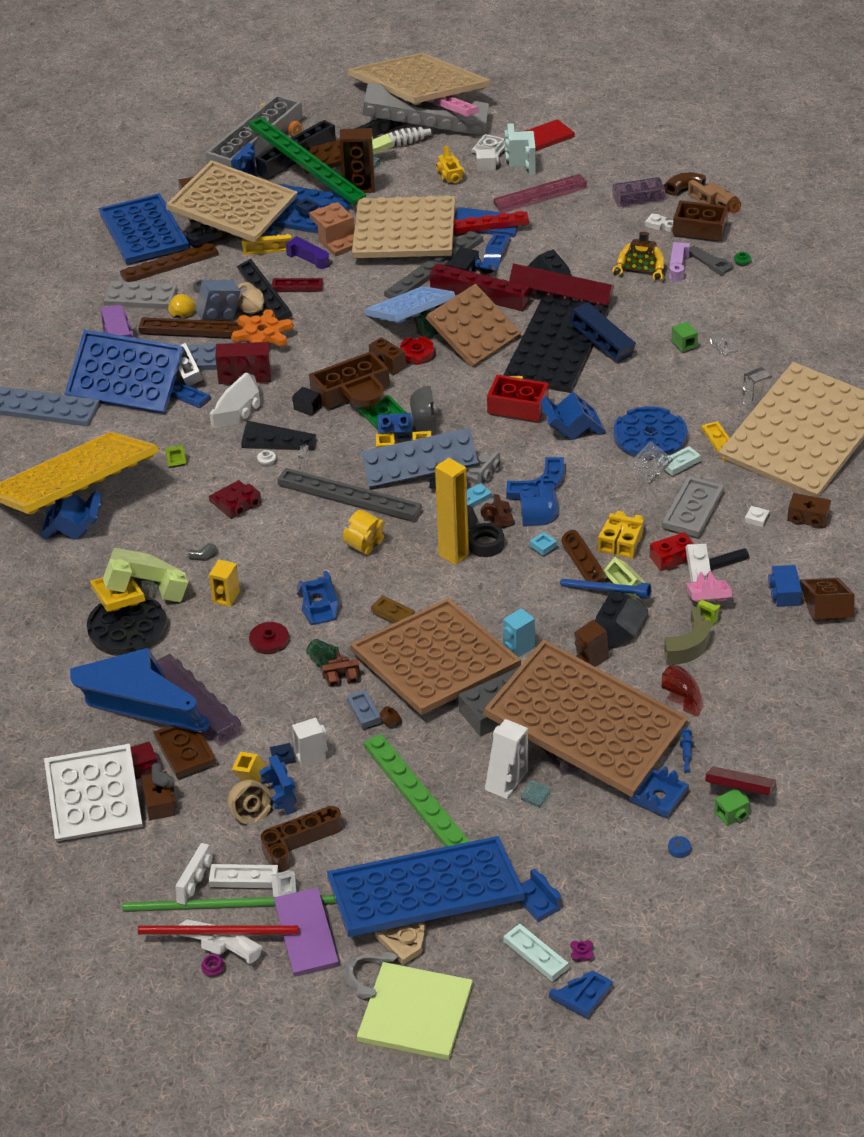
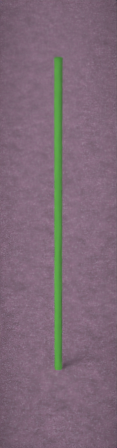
(209, 903)

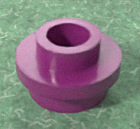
(212, 960)

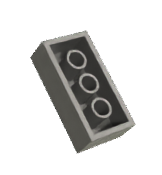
(476, 699)

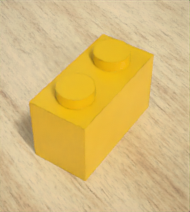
(224, 583)

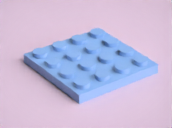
(409, 304)

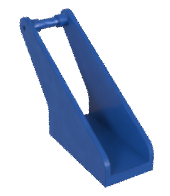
(136, 688)

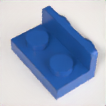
(540, 897)

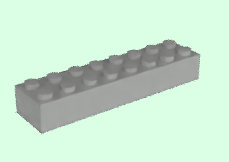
(277, 111)

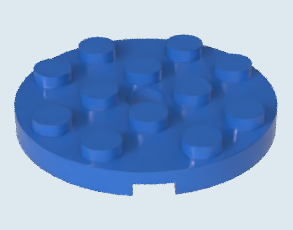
(633, 429)

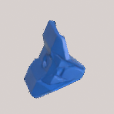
(324, 609)

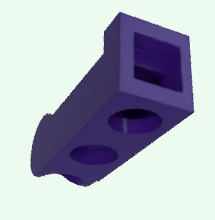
(308, 252)

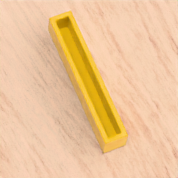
(452, 510)

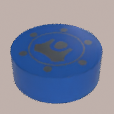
(679, 847)

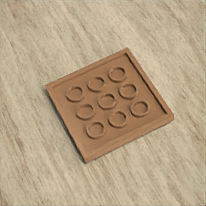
(473, 325)

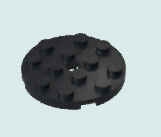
(146, 627)

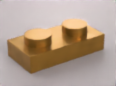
(391, 609)

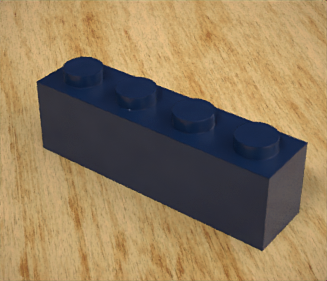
(602, 332)

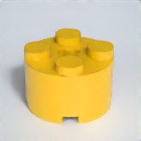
(364, 531)

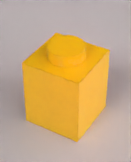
(248, 766)

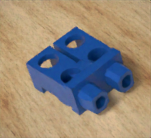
(397, 424)

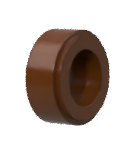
(390, 716)

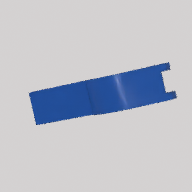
(493, 252)

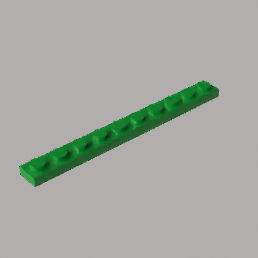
(307, 160)

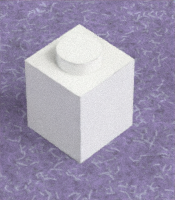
(486, 160)

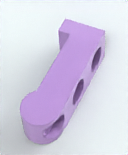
(679, 252)

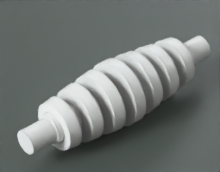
(408, 135)

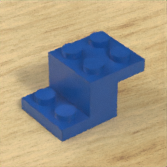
(572, 416)
(71, 515)

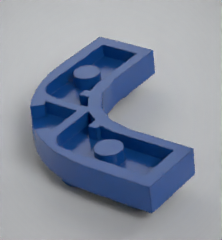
(551, 477)

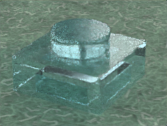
(535, 793)

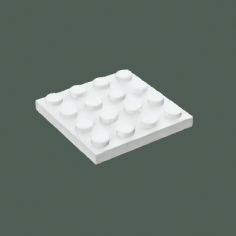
(93, 792)

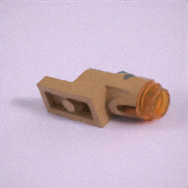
(713, 195)

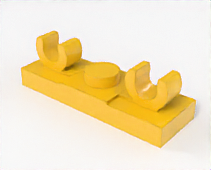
(266, 244)

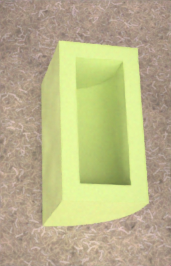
(622, 573)

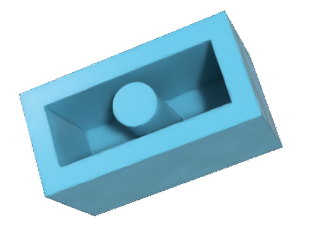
(519, 632)

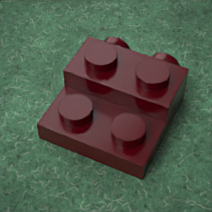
(236, 499)

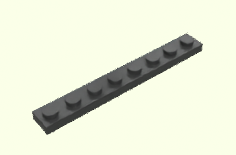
(421, 274)
(350, 494)

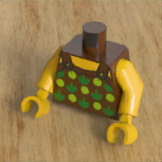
(641, 256)

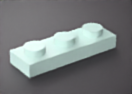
(536, 952)

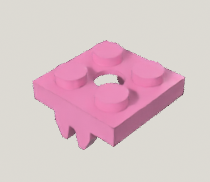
(708, 588)

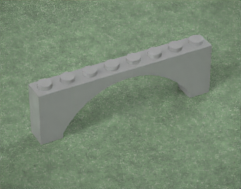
(383, 105)

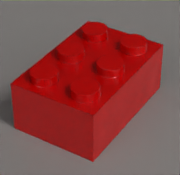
(517, 397)

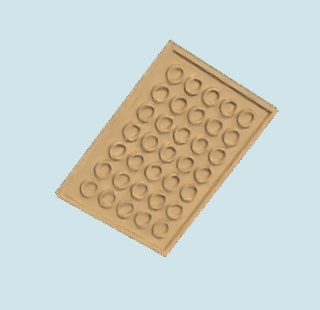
(420, 78)
(800, 430)

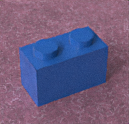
(785, 586)

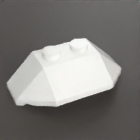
(236, 402)

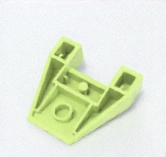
(129, 564)

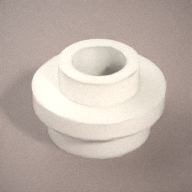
(266, 458)

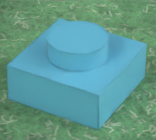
(543, 543)

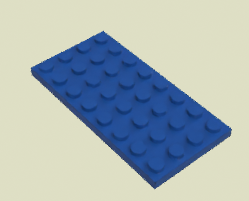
(424, 886)

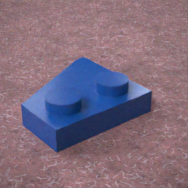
(583, 993)

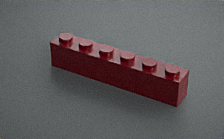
(562, 284)
(499, 291)

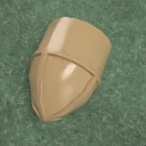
(251, 300)

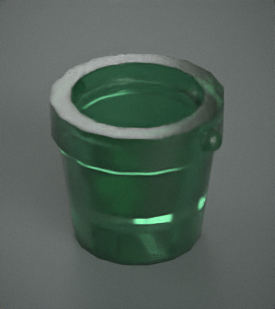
(321, 652)

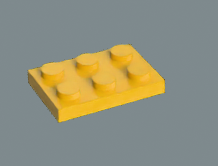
(115, 600)

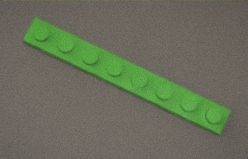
(414, 791)

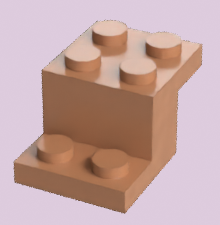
(334, 228)

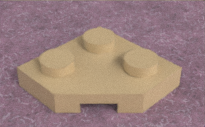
(403, 940)

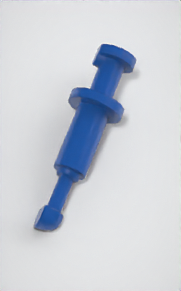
(686, 744)

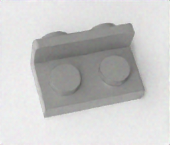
(486, 466)

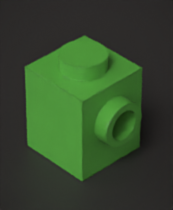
(684, 336)
(732, 807)

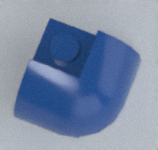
(538, 506)

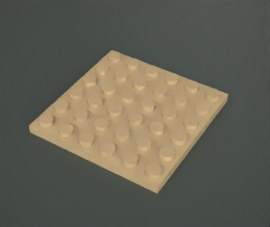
(232, 201)
(404, 227)

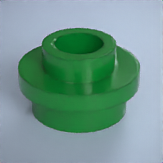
(742, 258)

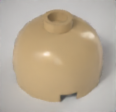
(249, 796)

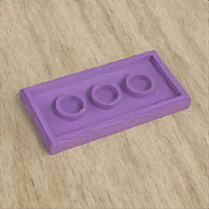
(313, 946)

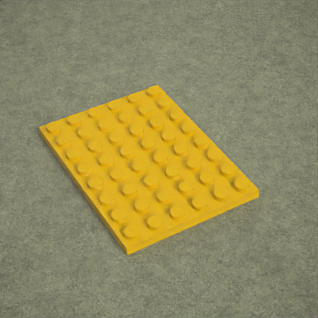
(73, 471)

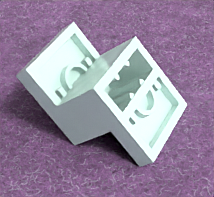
(520, 149)

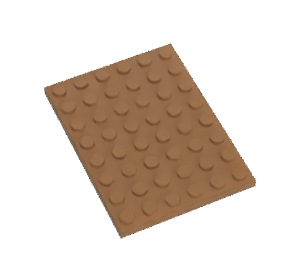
(587, 717)

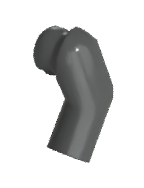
(204, 553)
(160, 778)

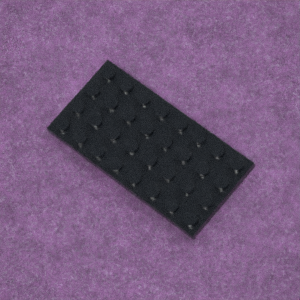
(552, 346)

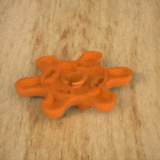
(253, 326)

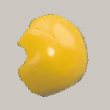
(182, 305)

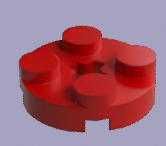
(418, 350)

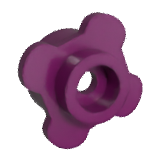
(581, 955)

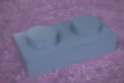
(364, 709)

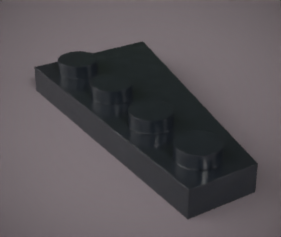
(266, 436)

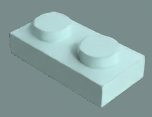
(683, 460)

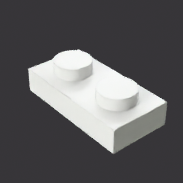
(697, 560)

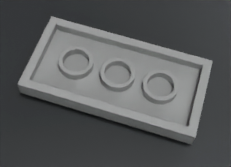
(140, 294)
(693, 506)

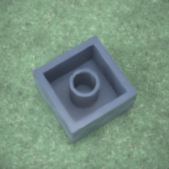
(217, 299)

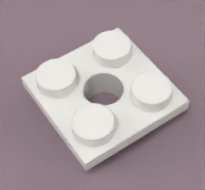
(490, 142)

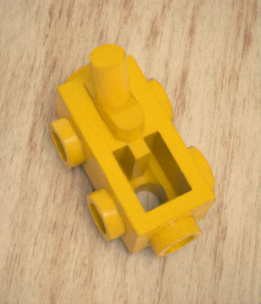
(449, 167)

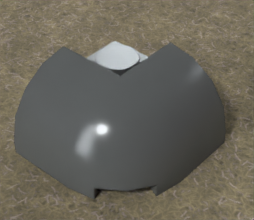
(422, 410)

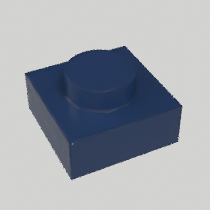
(306, 206)
(283, 752)

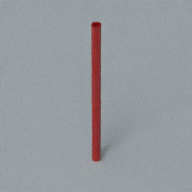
(218, 929)

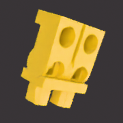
(621, 533)

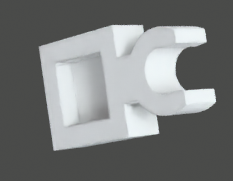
(657, 222)

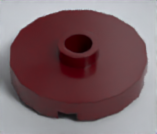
(269, 637)

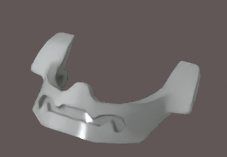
(363, 991)

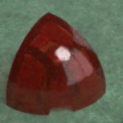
(683, 683)

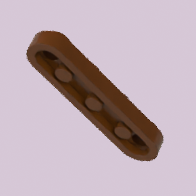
(583, 556)

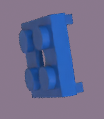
(248, 155)
(660, 781)
(281, 783)

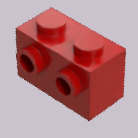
(670, 551)

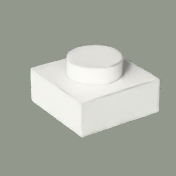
(756, 516)
(283, 883)

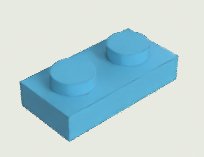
(477, 495)

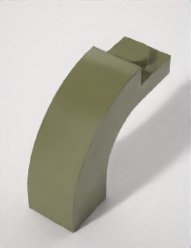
(691, 645)

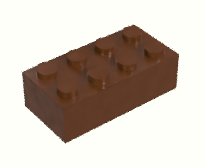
(358, 158)

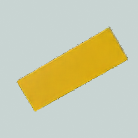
(716, 435)

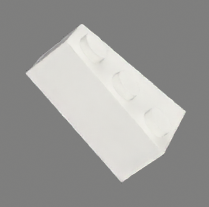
(507, 759)

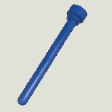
(642, 590)

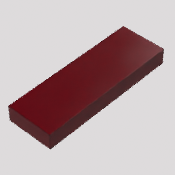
(297, 284)

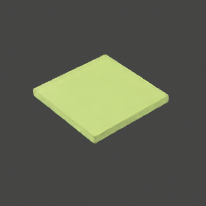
(415, 1011)

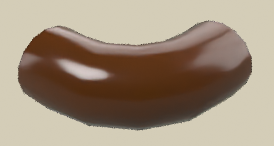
(680, 182)

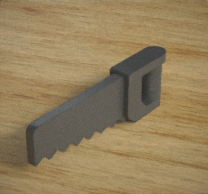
(711, 261)

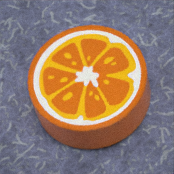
(295, 128)

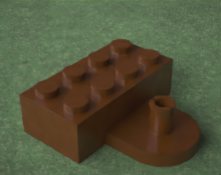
(353, 380)

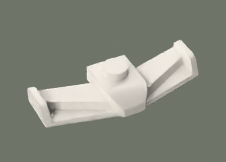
(220, 943)

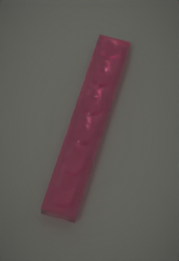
(540, 192)

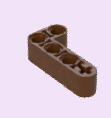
(299, 832)

